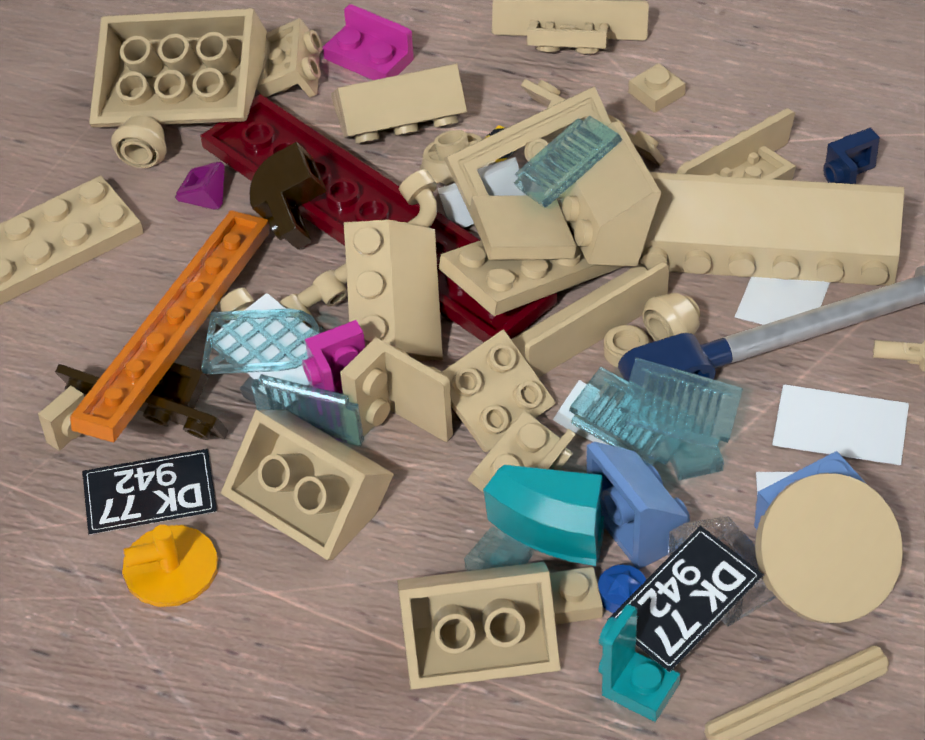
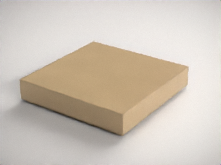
(521, 228)

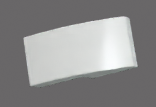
(498, 181)

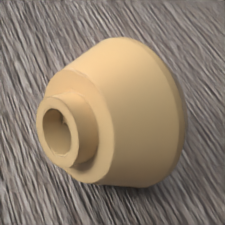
(140, 142)
(670, 316)

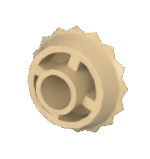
(443, 146)

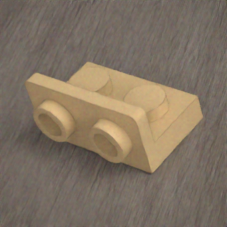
(291, 59)
(524, 445)

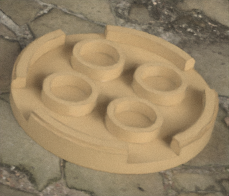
(829, 548)

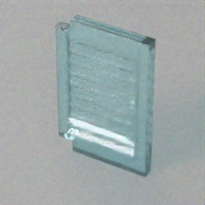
(565, 160)
(680, 404)
(319, 407)
(600, 416)

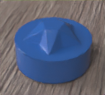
(618, 585)

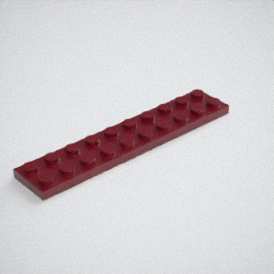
(357, 195)

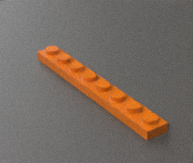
(169, 327)

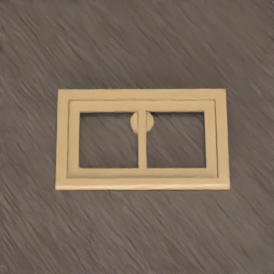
(527, 132)

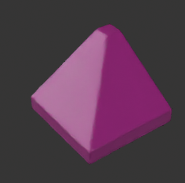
(203, 186)

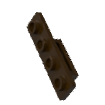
(169, 401)

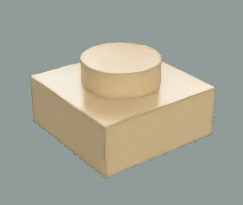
(656, 87)
(56, 418)
(575, 595)

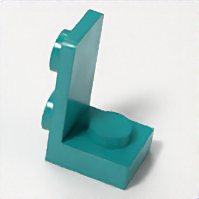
(629, 676)

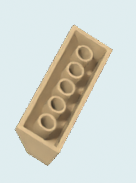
(776, 229)

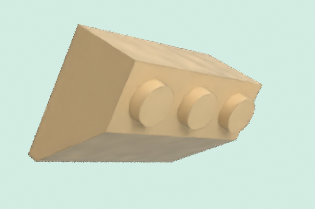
(400, 103)
(612, 206)
(394, 285)
(305, 482)
(478, 625)

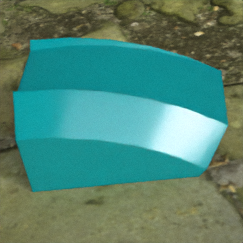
(549, 511)

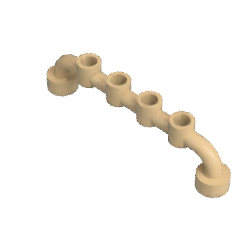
(331, 284)

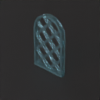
(243, 365)

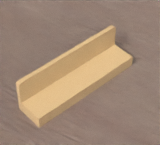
(591, 318)

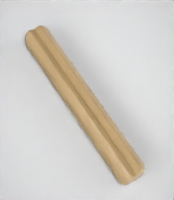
(799, 696)

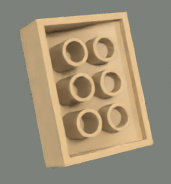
(177, 67)

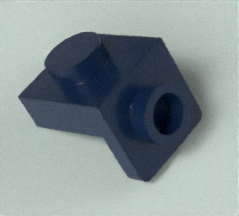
(851, 156)

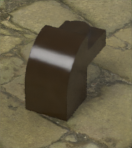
(281, 187)

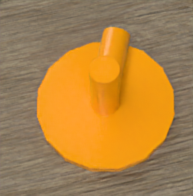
(170, 565)

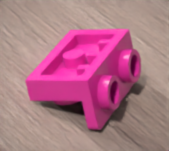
(370, 45)
(330, 354)

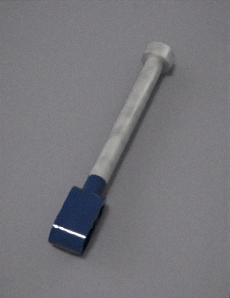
(687, 354)

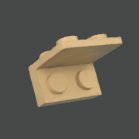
(390, 379)
(494, 388)

